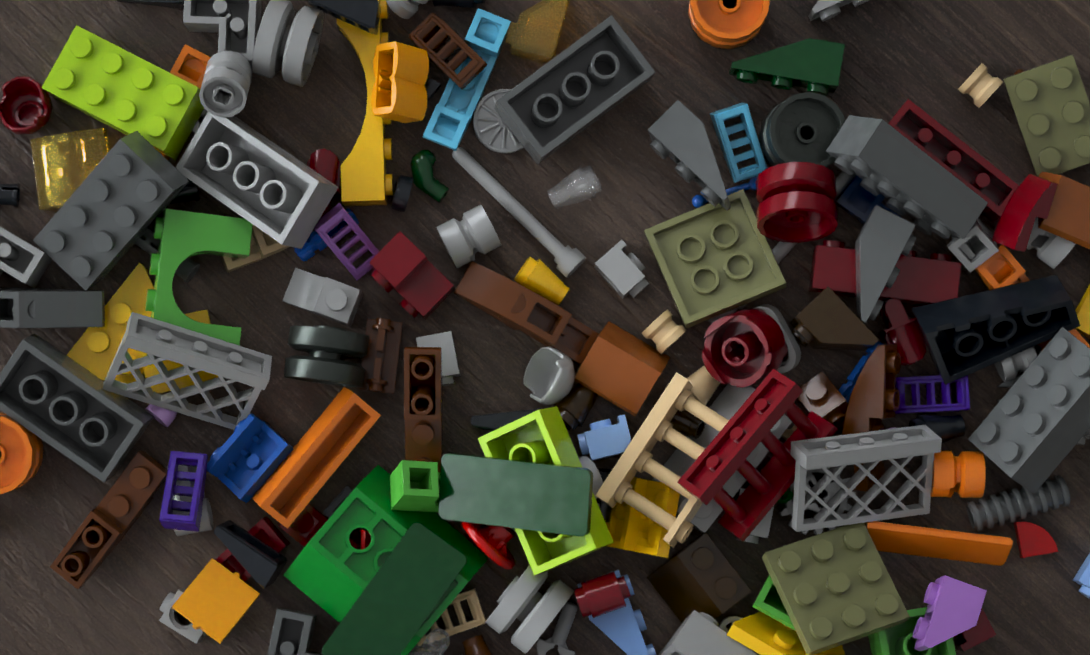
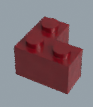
(411, 275)

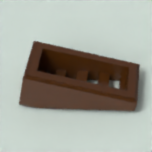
(431, 35)

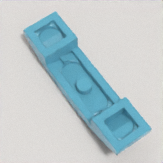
(457, 106)

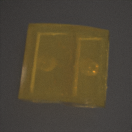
(65, 162)

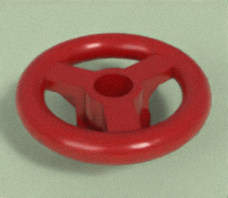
(492, 542)

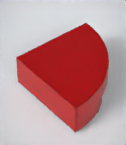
(1033, 540)

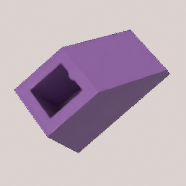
(950, 611)

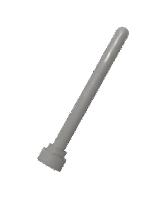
(567, 258)

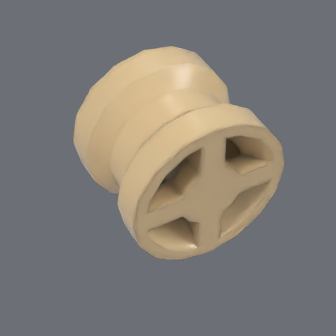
(980, 85)
(664, 331)

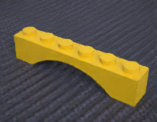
(364, 170)

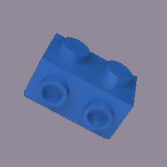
(249, 457)

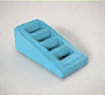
(722, 132)

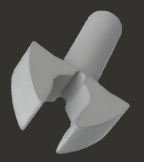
(560, 633)

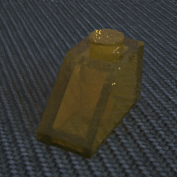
(538, 30)

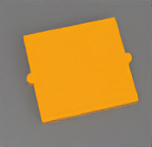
(216, 600)

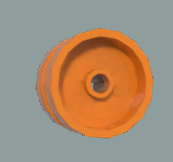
(726, 26)
(19, 454)

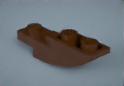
(526, 311)
(874, 399)
(423, 404)
(110, 520)

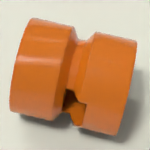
(959, 474)

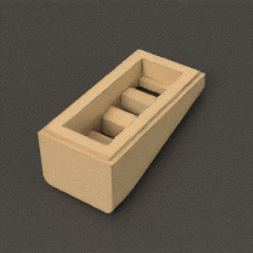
(475, 608)

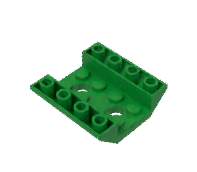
(337, 573)

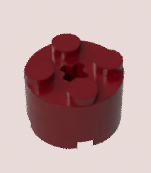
(762, 343)

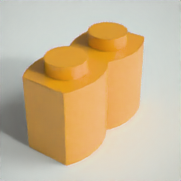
(400, 82)

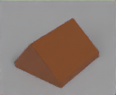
(1069, 210)
(621, 368)

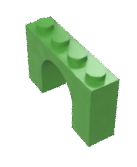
(184, 236)

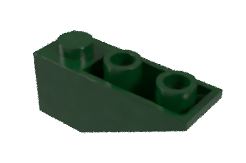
(804, 64)

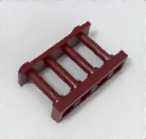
(736, 442)

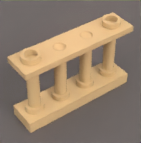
(638, 458)

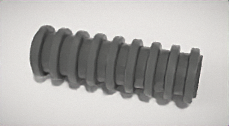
(1017, 504)

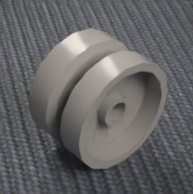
(287, 42)
(529, 606)

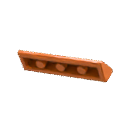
(939, 543)

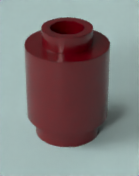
(602, 595)

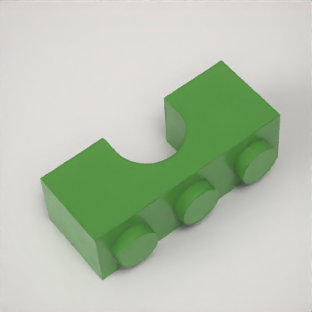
(415, 486)

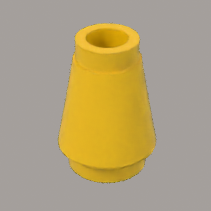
(541, 280)

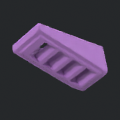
(332, 219)

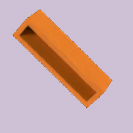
(316, 457)

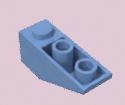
(624, 625)

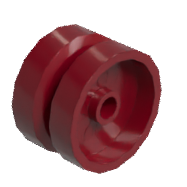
(796, 202)

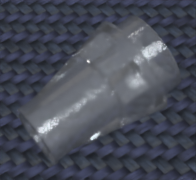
(576, 187)

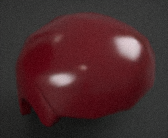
(25, 105)

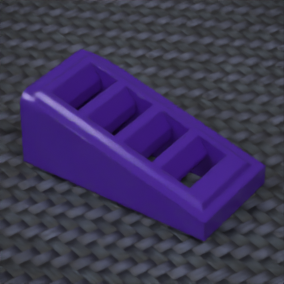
(962, 394)
(183, 522)

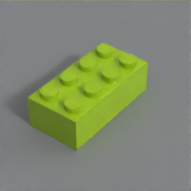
(124, 91)
(544, 439)

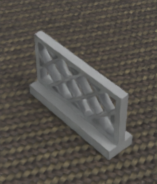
(196, 354)
(869, 449)

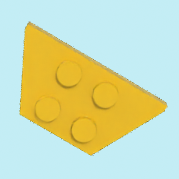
(99, 344)
(770, 637)

